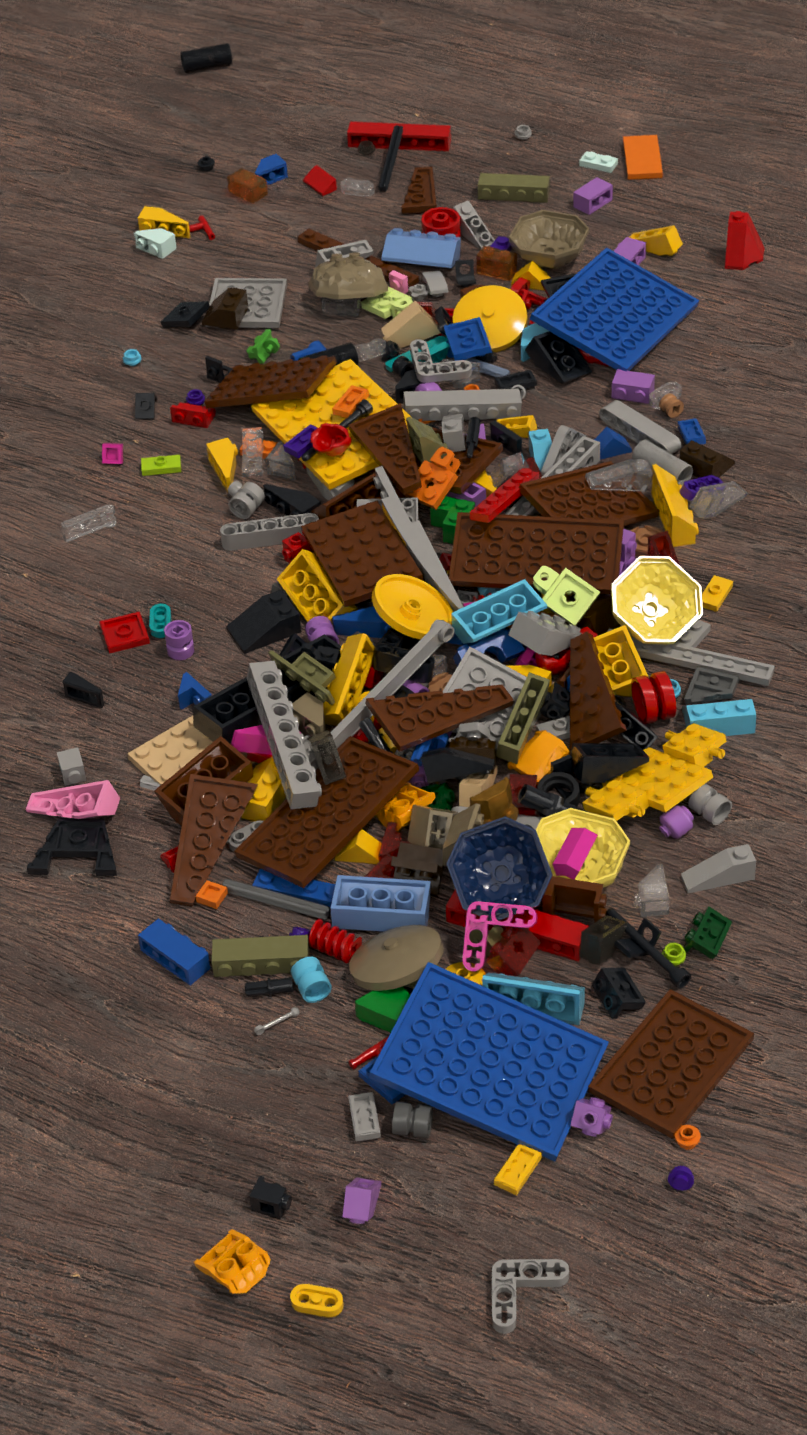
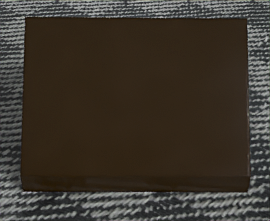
(599, 616)

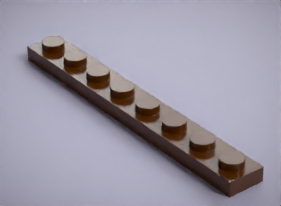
(319, 241)

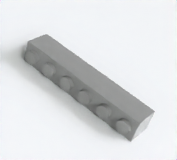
(470, 403)

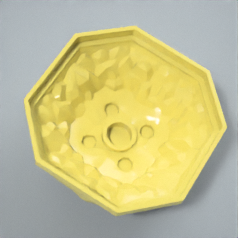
(656, 600)
(605, 855)

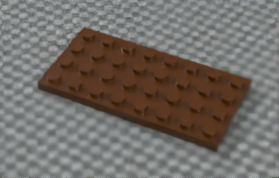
(518, 546)
(304, 840)

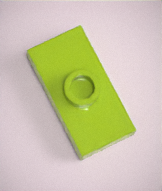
(161, 465)

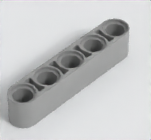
(638, 426)
(262, 531)

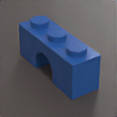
(500, 644)

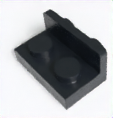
(617, 991)

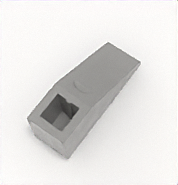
(472, 226)

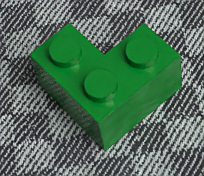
(446, 515)

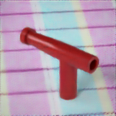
(202, 225)
(368, 1054)

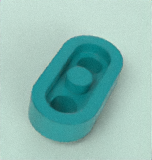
(159, 617)

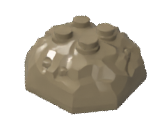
(549, 238)
(347, 278)

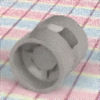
(246, 500)
(710, 803)

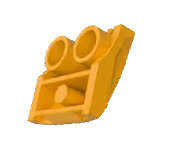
(539, 754)
(400, 806)
(235, 1262)

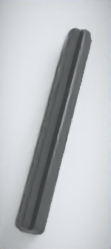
(277, 899)

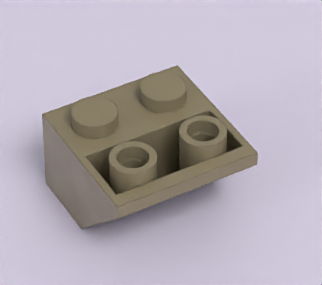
(310, 715)
(461, 822)
(429, 826)

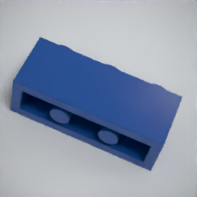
(174, 951)

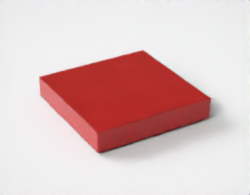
(124, 632)

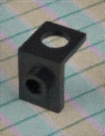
(468, 279)
(215, 369)
(145, 405)
(564, 765)
(631, 948)

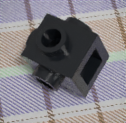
(556, 702)

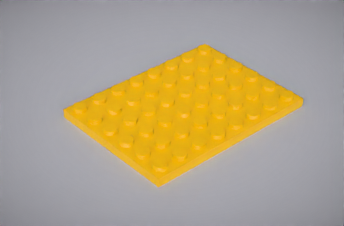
(292, 416)

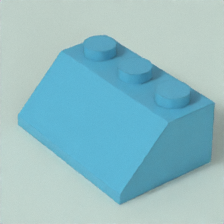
(725, 717)

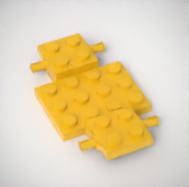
(662, 780)

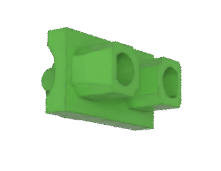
(263, 347)

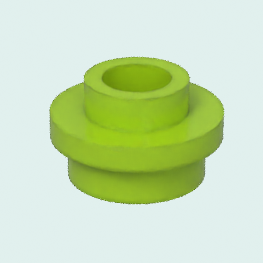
(674, 953)

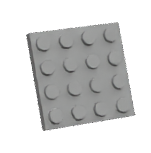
(264, 299)
(481, 670)

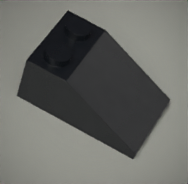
(557, 357)
(265, 622)
(604, 761)

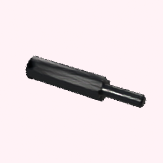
(472, 435)

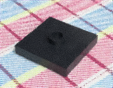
(185, 314)

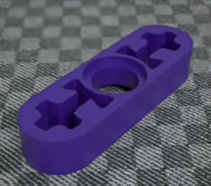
(691, 487)

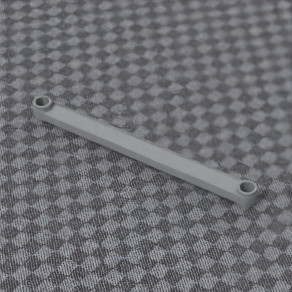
(439, 633)

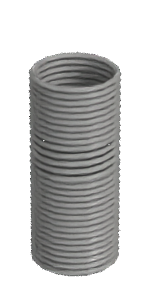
(655, 455)

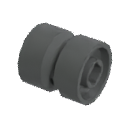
(412, 1120)

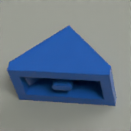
(612, 444)

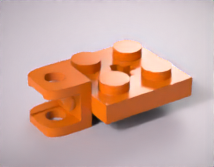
(440, 474)

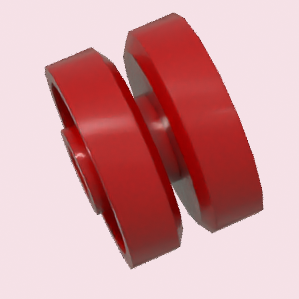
(441, 220)
(653, 697)

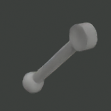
(260, 1029)

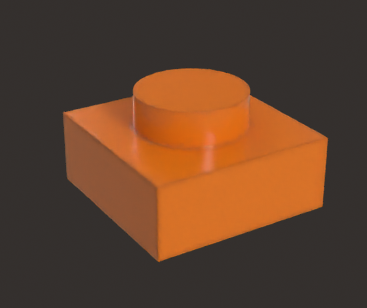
(211, 894)

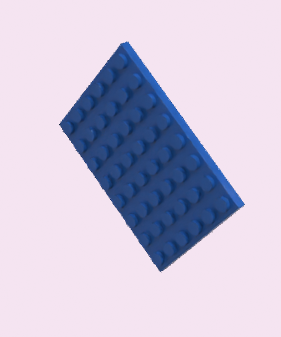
(614, 310)
(489, 1060)

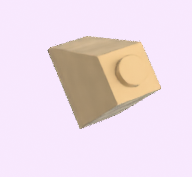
(410, 325)

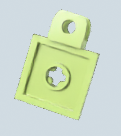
(387, 304)
(557, 586)

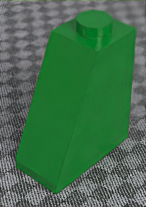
(382, 1007)

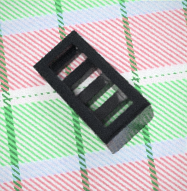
(82, 690)

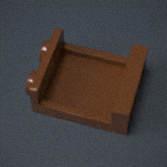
(575, 898)

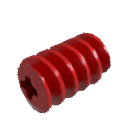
(332, 941)

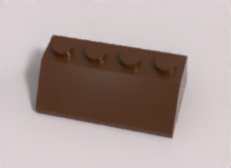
(348, 498)
(215, 761)

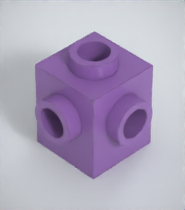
(584, 1114)

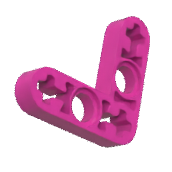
(483, 925)

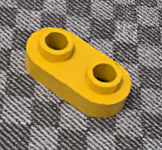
(318, 1299)

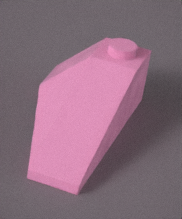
(76, 801)

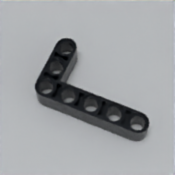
(392, 649)

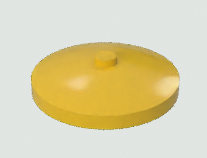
(500, 312)
(409, 604)

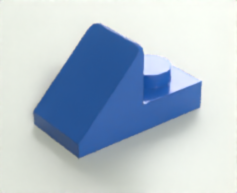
(191, 691)

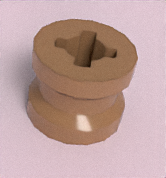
(671, 405)

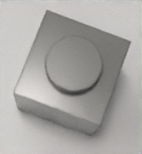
(71, 766)

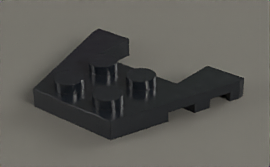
(76, 839)

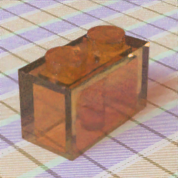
(247, 185)
(496, 263)

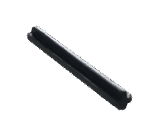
(390, 158)

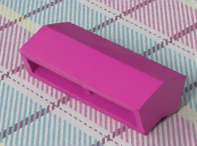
(574, 852)

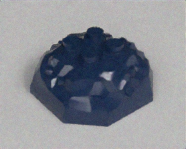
(499, 865)

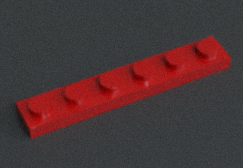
(502, 497)

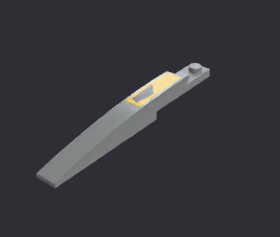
(415, 540)

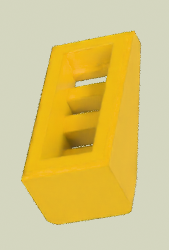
(520, 425)

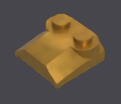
(496, 802)

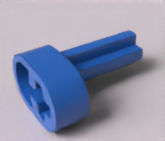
(437, 742)

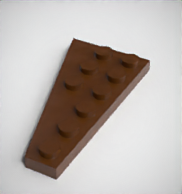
(389, 444)
(591, 696)
(431, 714)
(208, 822)

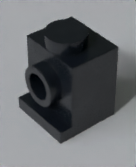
(269, 1199)

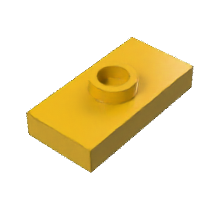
(716, 593)
(517, 1169)

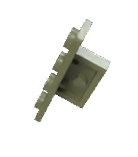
(310, 674)

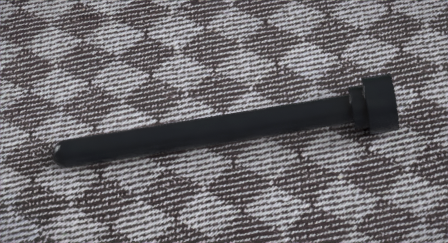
(363, 409)
(679, 976)

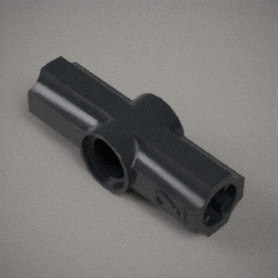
(543, 802)

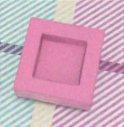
(398, 281)

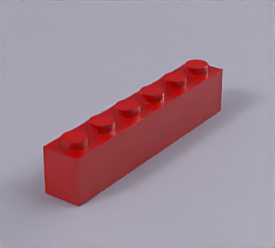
(413, 137)
(556, 934)

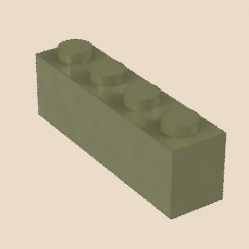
(513, 187)
(522, 718)
(257, 955)

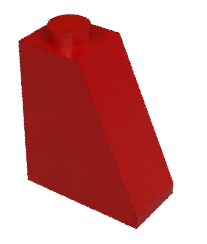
(742, 242)

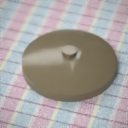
(395, 957)

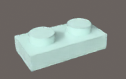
(598, 162)

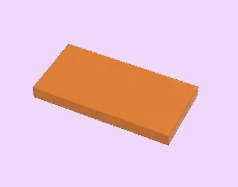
(642, 157)

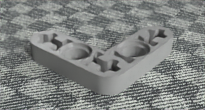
(429, 367)
(564, 439)
(510, 1282)

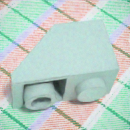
(155, 241)

